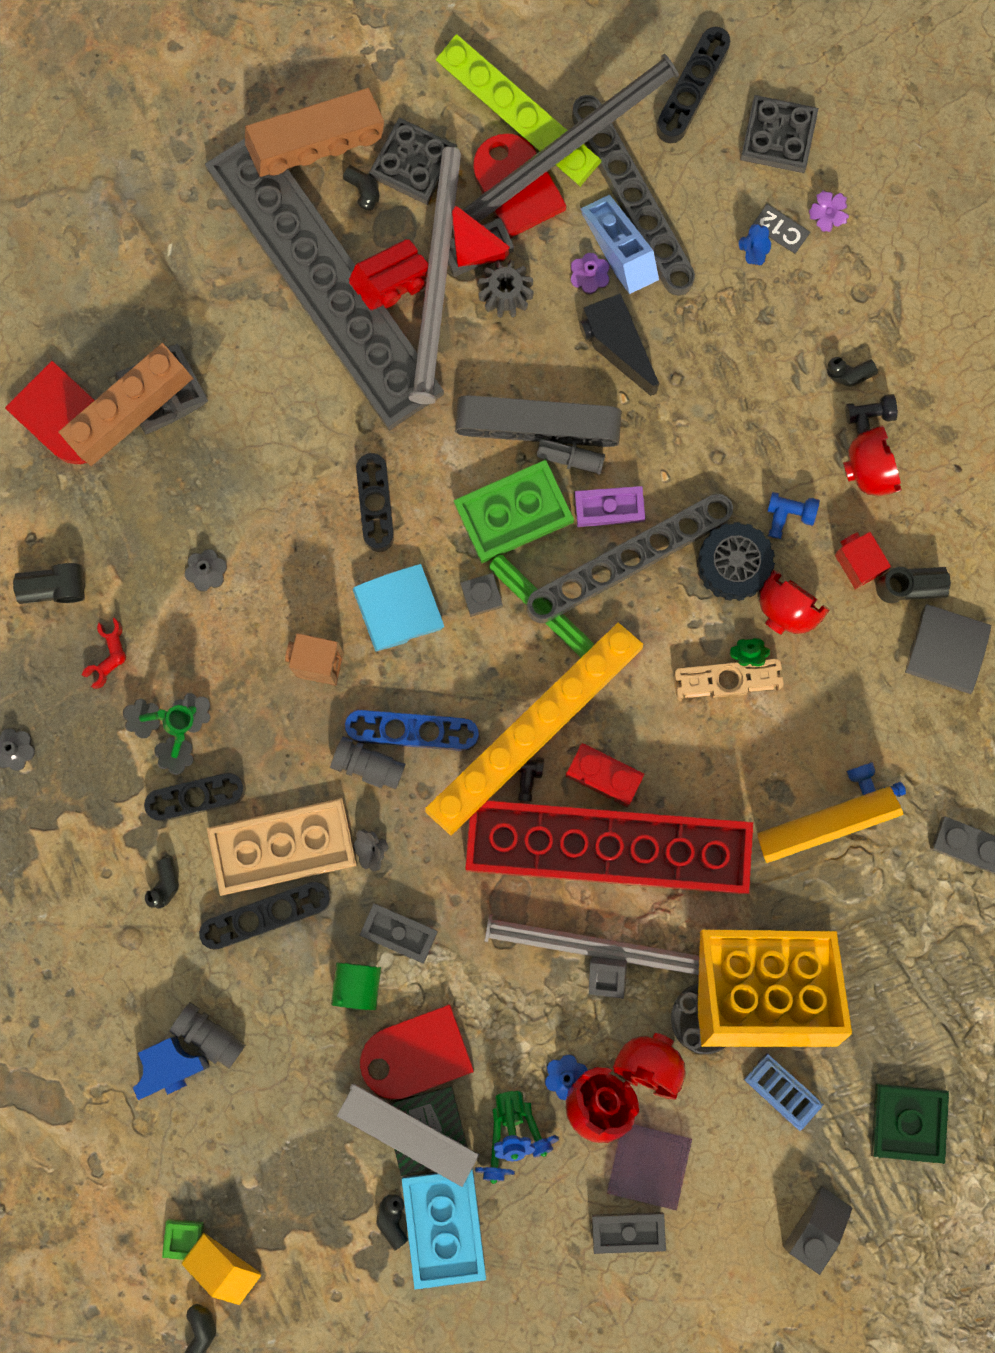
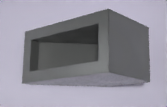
(819, 1230)

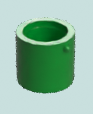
(356, 986)

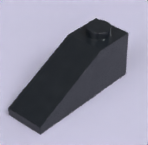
(616, 338)

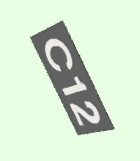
(782, 228)

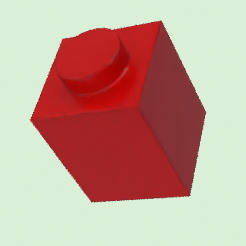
(861, 559)

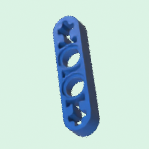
(412, 724)

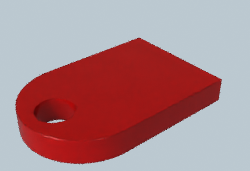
(532, 204)
(48, 406)
(418, 1053)

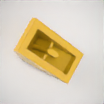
(220, 1270)

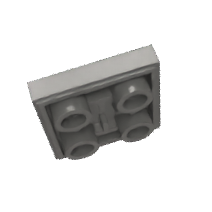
(779, 134)
(410, 161)

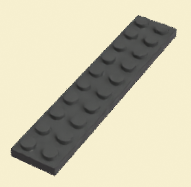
(319, 275)

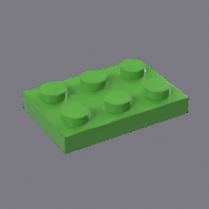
(513, 511)

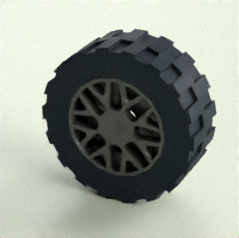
(735, 561)

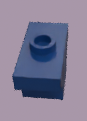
(166, 1068)

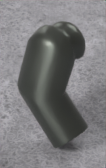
(366, 185)

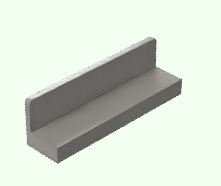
(408, 1135)

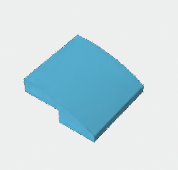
(398, 607)

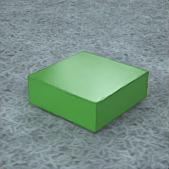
(180, 1238)

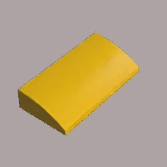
(829, 824)

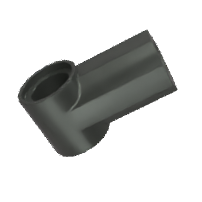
(61, 583)
(915, 584)

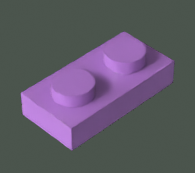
(609, 506)

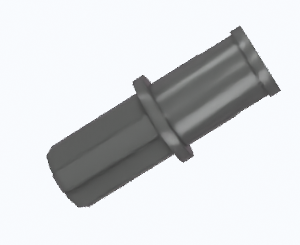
(570, 456)

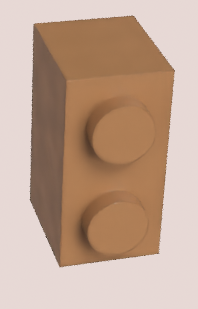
(315, 659)

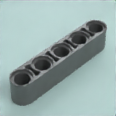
(538, 420)

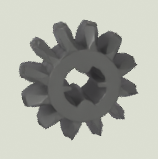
(505, 277)

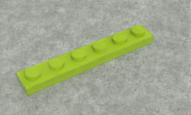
(513, 106)

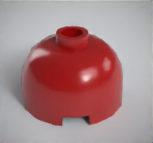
(872, 464)
(789, 606)
(652, 1064)
(601, 1106)

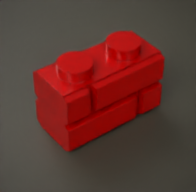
(389, 275)
(604, 775)

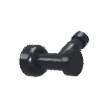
(860, 414)
(529, 771)

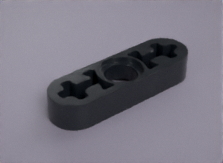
(368, 528)
(167, 794)

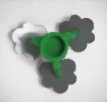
(182, 717)

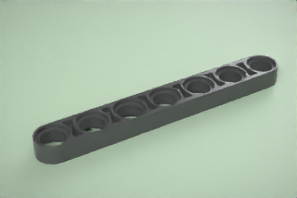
(645, 206)
(620, 571)

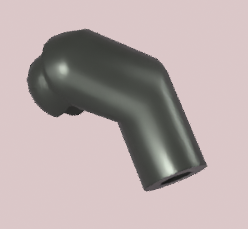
(850, 376)
(165, 887)
(388, 1220)
(202, 1327)

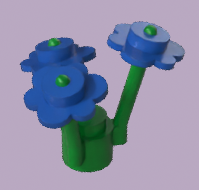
(510, 1112)

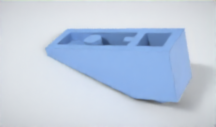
(621, 243)

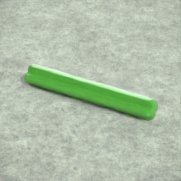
(524, 588)

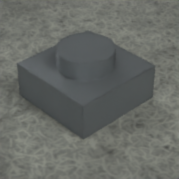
(481, 594)
(607, 977)

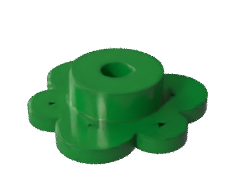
(750, 652)

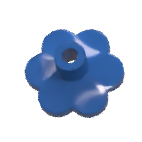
(756, 244)
(558, 1069)

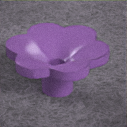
(589, 279)

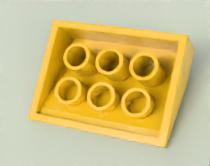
(771, 989)

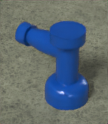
(783, 506)
(863, 776)

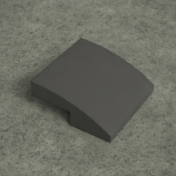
(181, 404)
(948, 649)

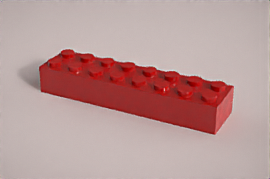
(610, 847)

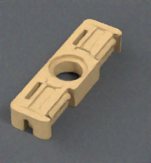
(704, 680)

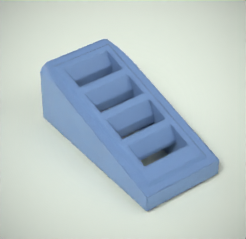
(807, 1112)

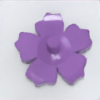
(829, 210)

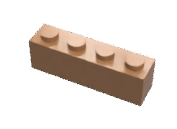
(314, 132)
(125, 405)

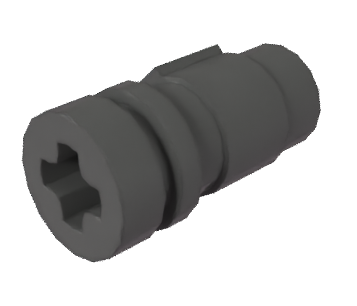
(371, 765)
(211, 1038)

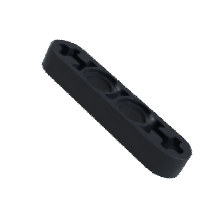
(696, 86)
(265, 914)

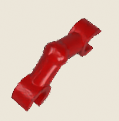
(116, 657)

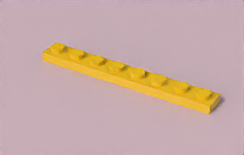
(533, 729)

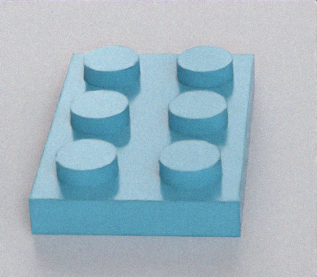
(443, 1230)

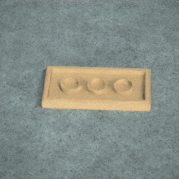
(281, 847)

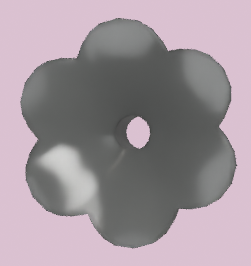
(209, 577)
(20, 749)
(370, 849)

